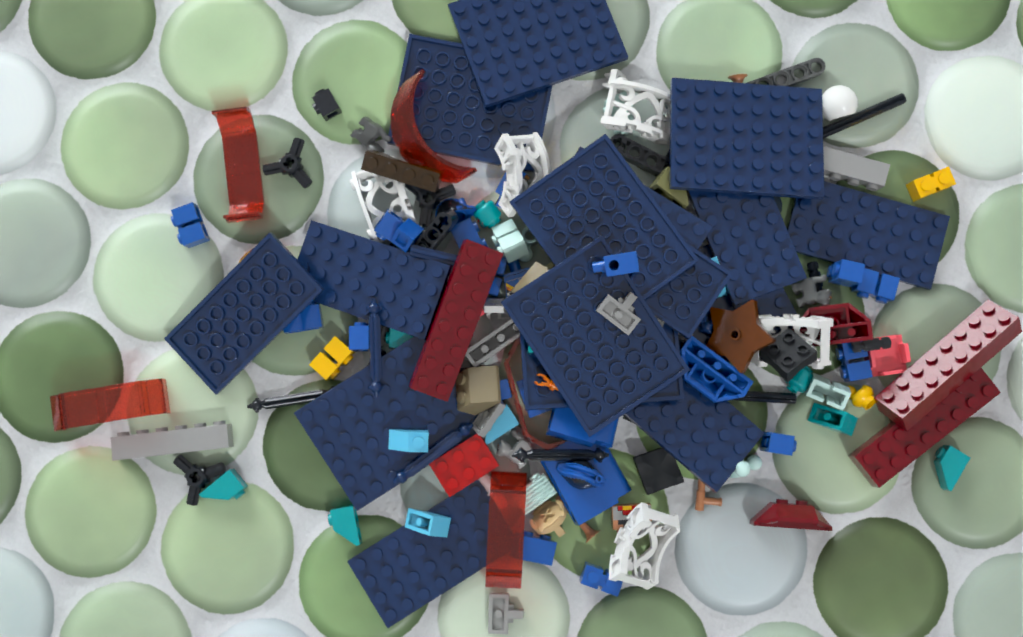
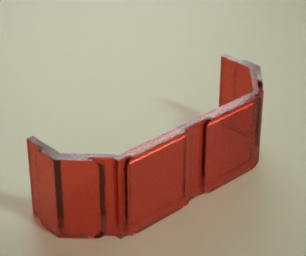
(241, 164)
(109, 403)
(517, 404)
(506, 529)

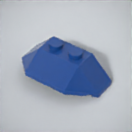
(712, 373)

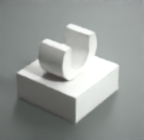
(614, 74)
(493, 305)

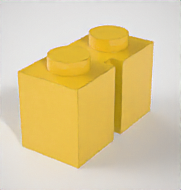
(930, 184)
(328, 368)

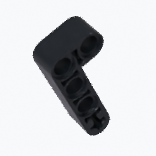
(644, 153)
(427, 237)

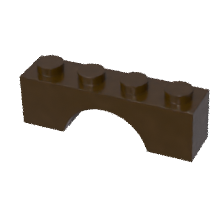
(401, 171)

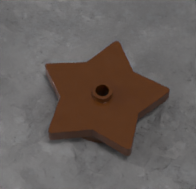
(750, 334)

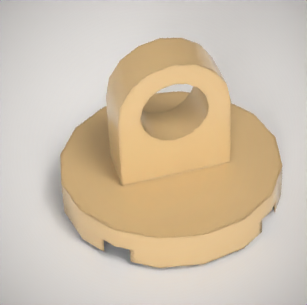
(549, 518)

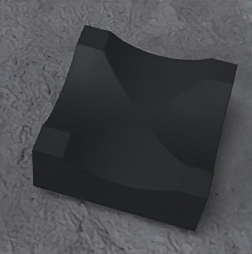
(788, 354)
(657, 470)

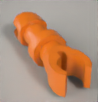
(548, 383)

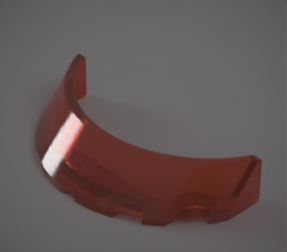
(410, 142)

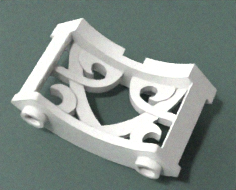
(660, 133)
(514, 162)
(371, 188)
(813, 325)
(650, 560)

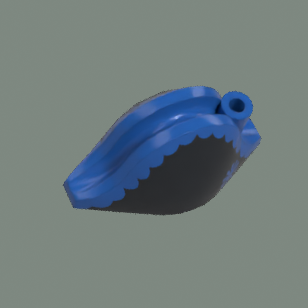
(459, 206)
(581, 474)

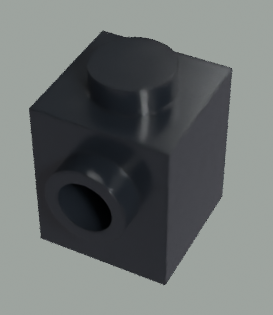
(325, 104)

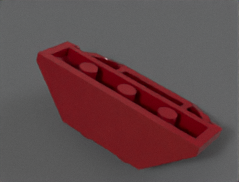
(848, 323)
(790, 515)

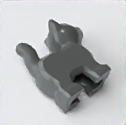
(370, 134)
(810, 293)

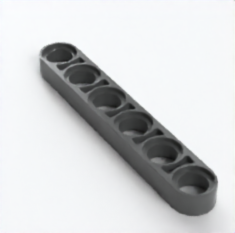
(788, 73)

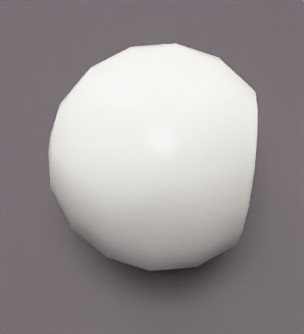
(838, 102)

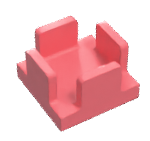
(889, 360)

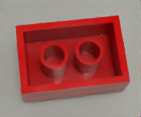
(464, 464)

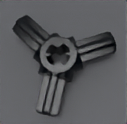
(296, 170)
(427, 208)
(192, 481)

